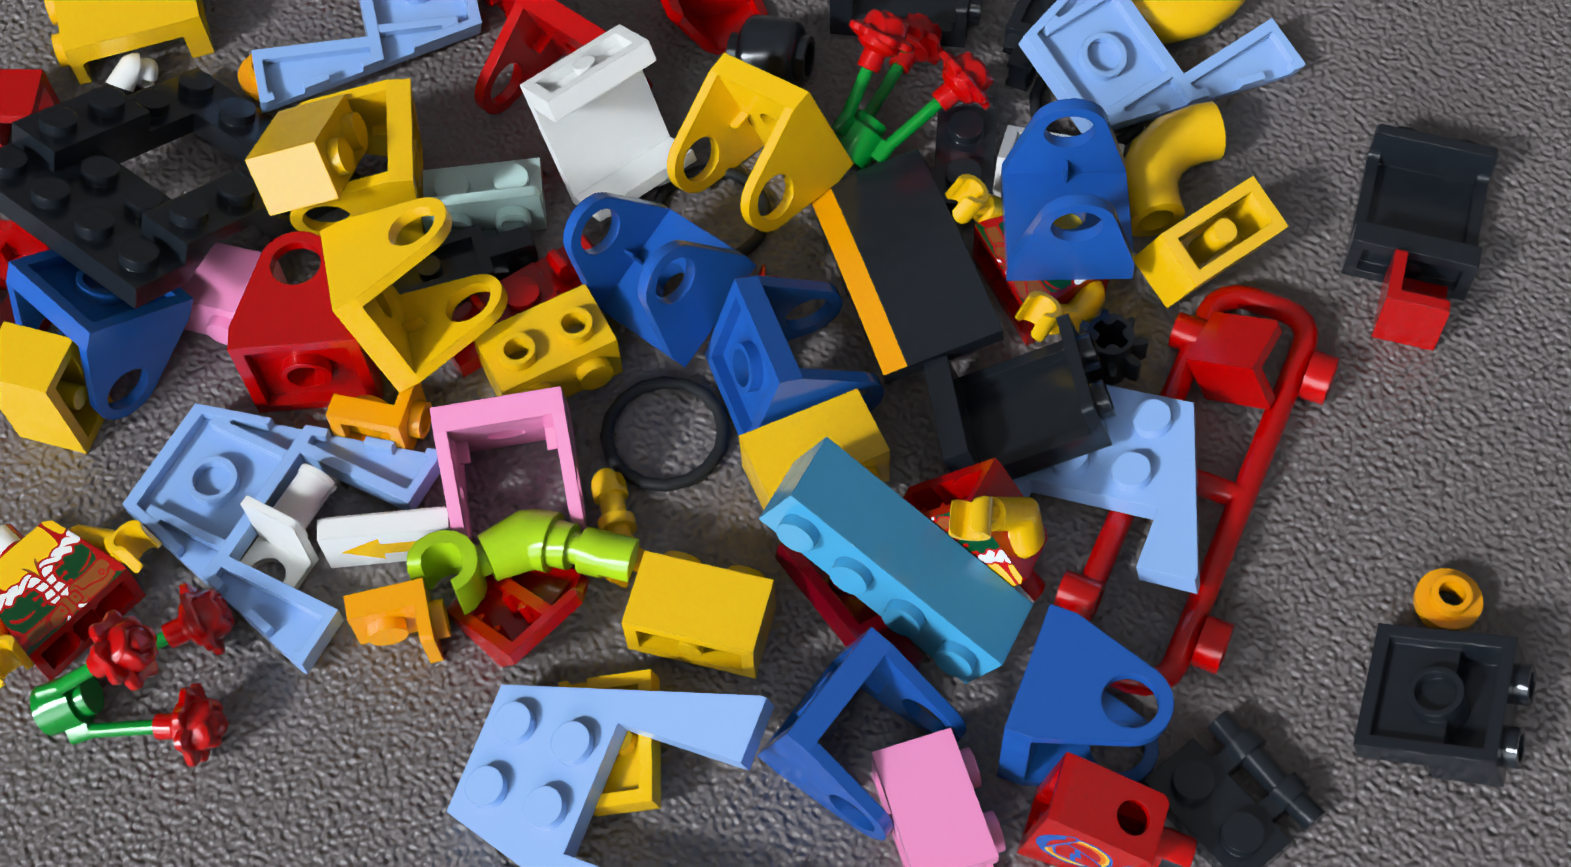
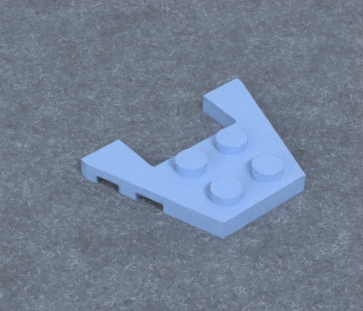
(1142, 474)

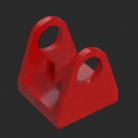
(531, 40)
(292, 342)

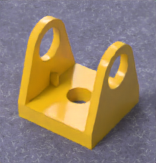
(751, 109)
(392, 132)
(408, 331)

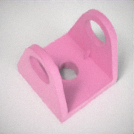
(498, 424)

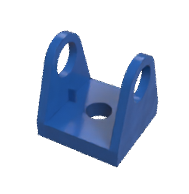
(1063, 176)
(639, 257)
(105, 328)
(755, 361)
(888, 677)
(1066, 703)

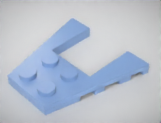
(393, 35)
(1117, 61)
(221, 457)
(554, 748)

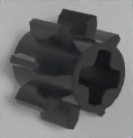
(1116, 346)

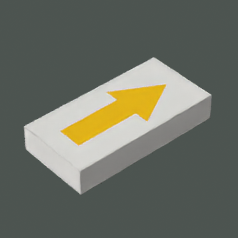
(377, 536)

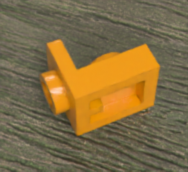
(376, 418)
(394, 611)

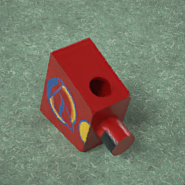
(1100, 820)

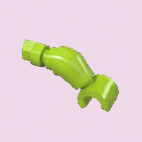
(515, 546)

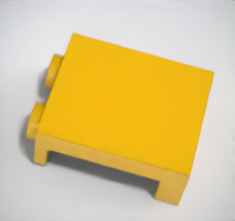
(112, 27)

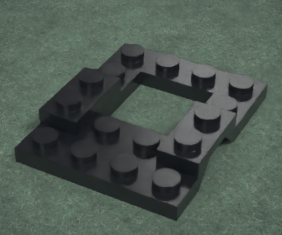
(74, 195)

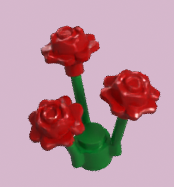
(905, 42)
(127, 654)

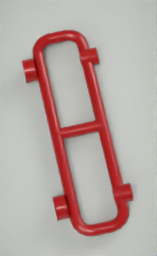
(1304, 374)

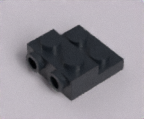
(1446, 702)

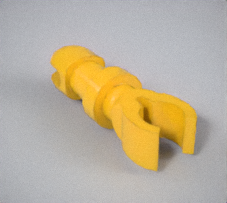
(610, 492)

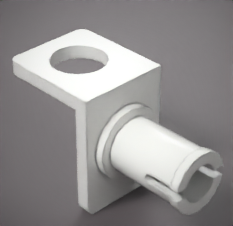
(283, 528)

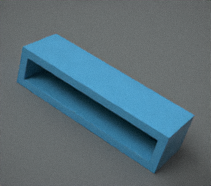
(896, 562)

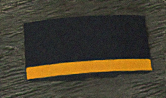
(905, 266)

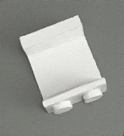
(603, 118)

